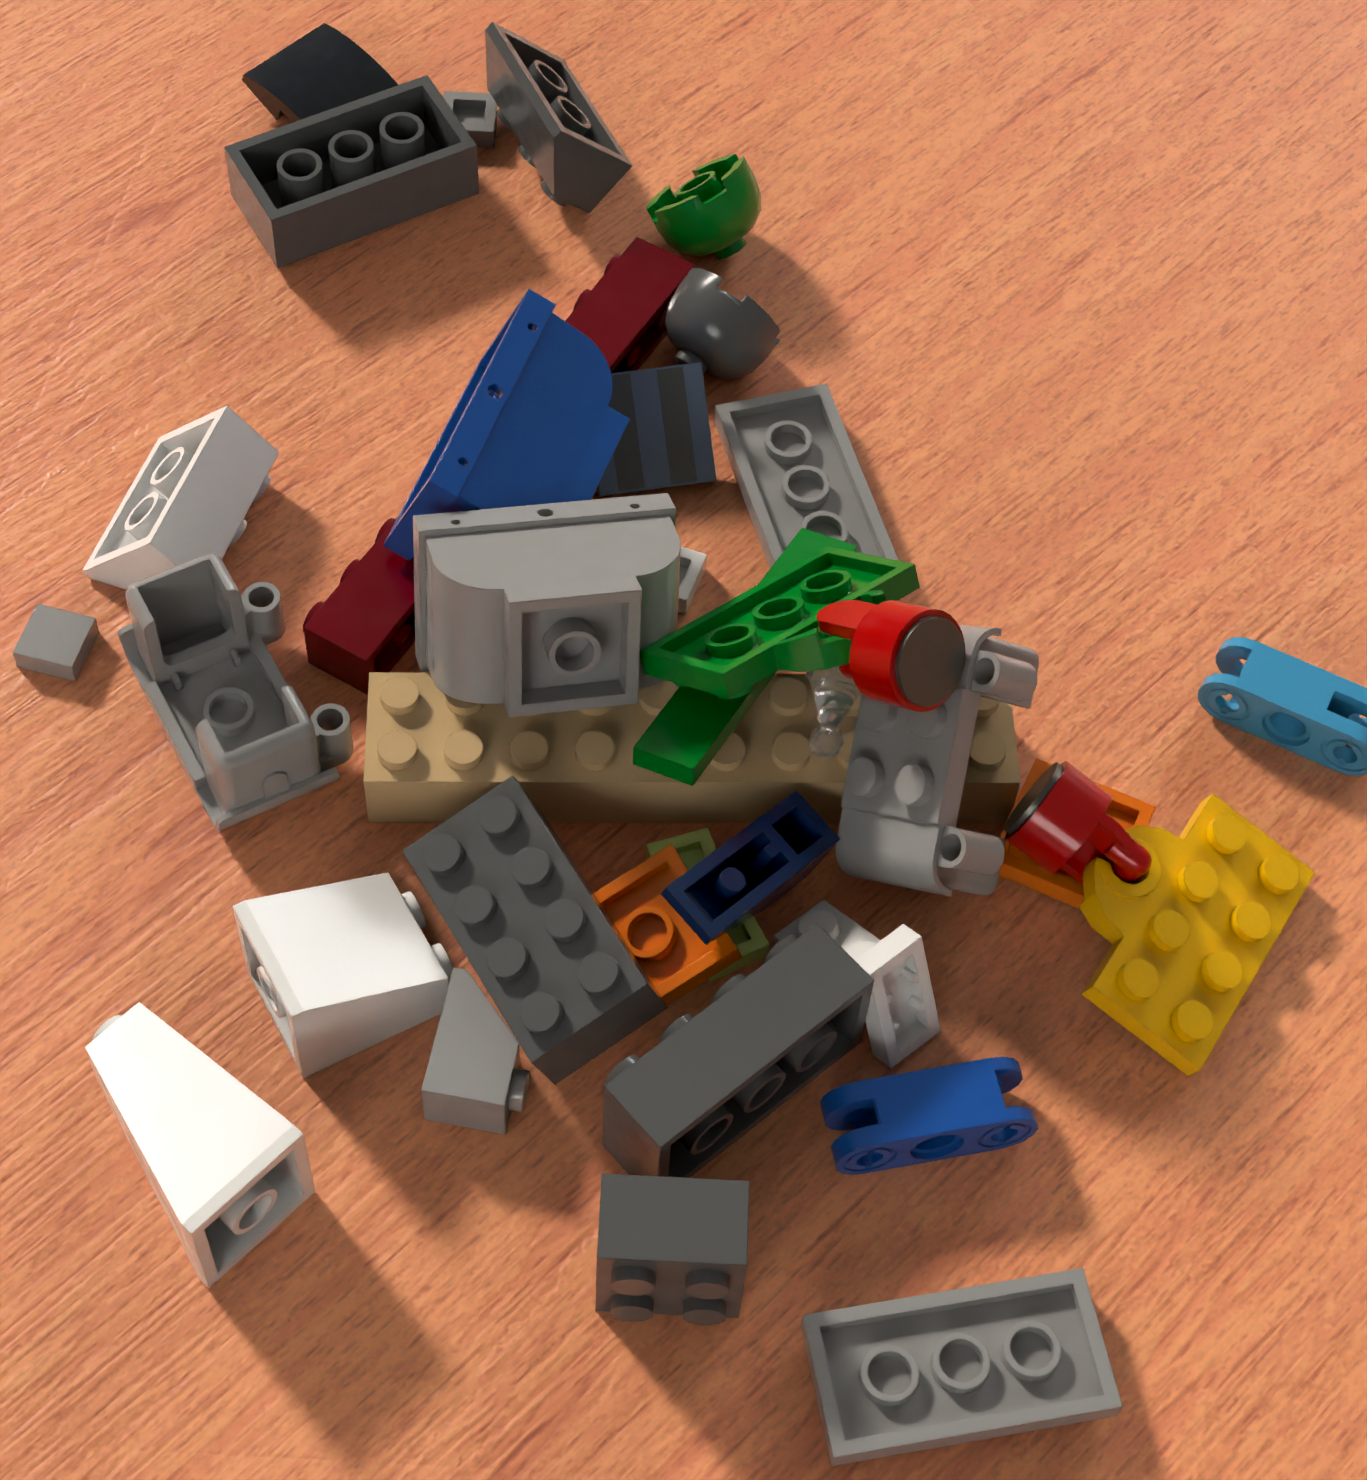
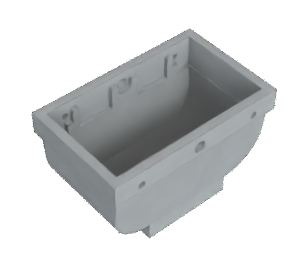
(545, 600)

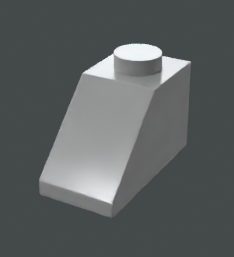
(473, 1063)

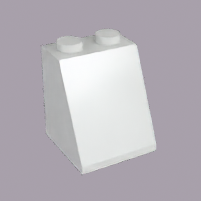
(342, 966)

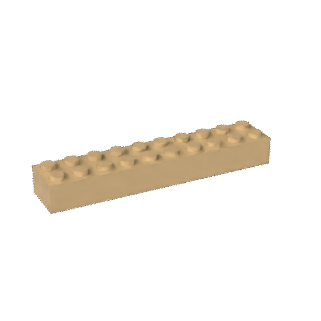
(442, 753)

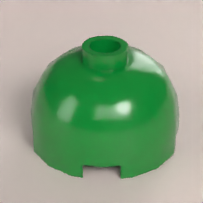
(710, 209)

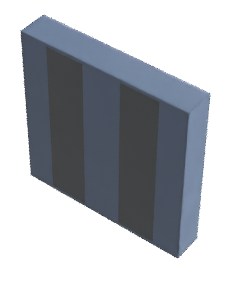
(666, 432)

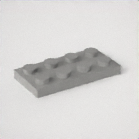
(800, 471)
(959, 1366)

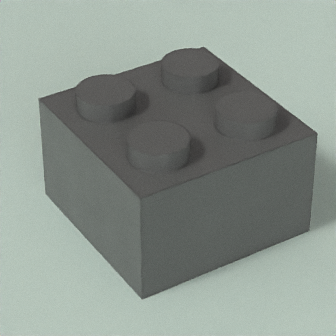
(672, 1247)

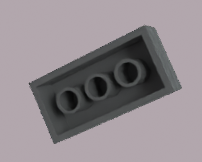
(352, 170)
(534, 931)
(736, 1058)

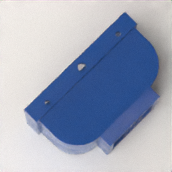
(525, 427)

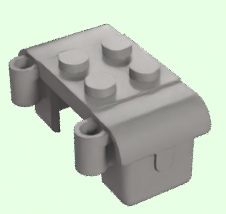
(222, 695)
(911, 777)

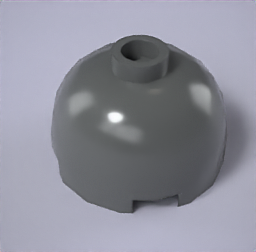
(718, 328)

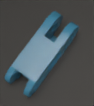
(1289, 704)

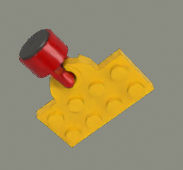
(1181, 911)

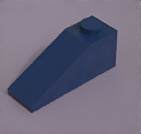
(751, 869)

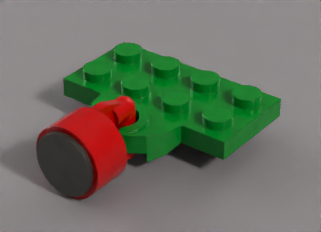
(817, 617)

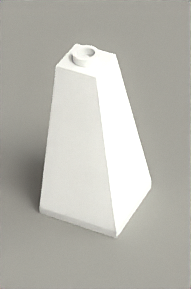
(206, 1142)

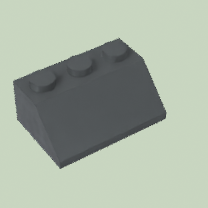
(552, 120)

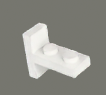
(902, 999)

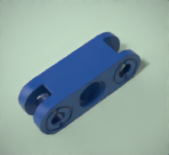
(926, 1115)

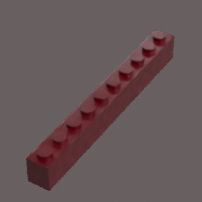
(372, 611)

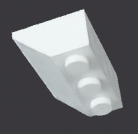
(185, 500)

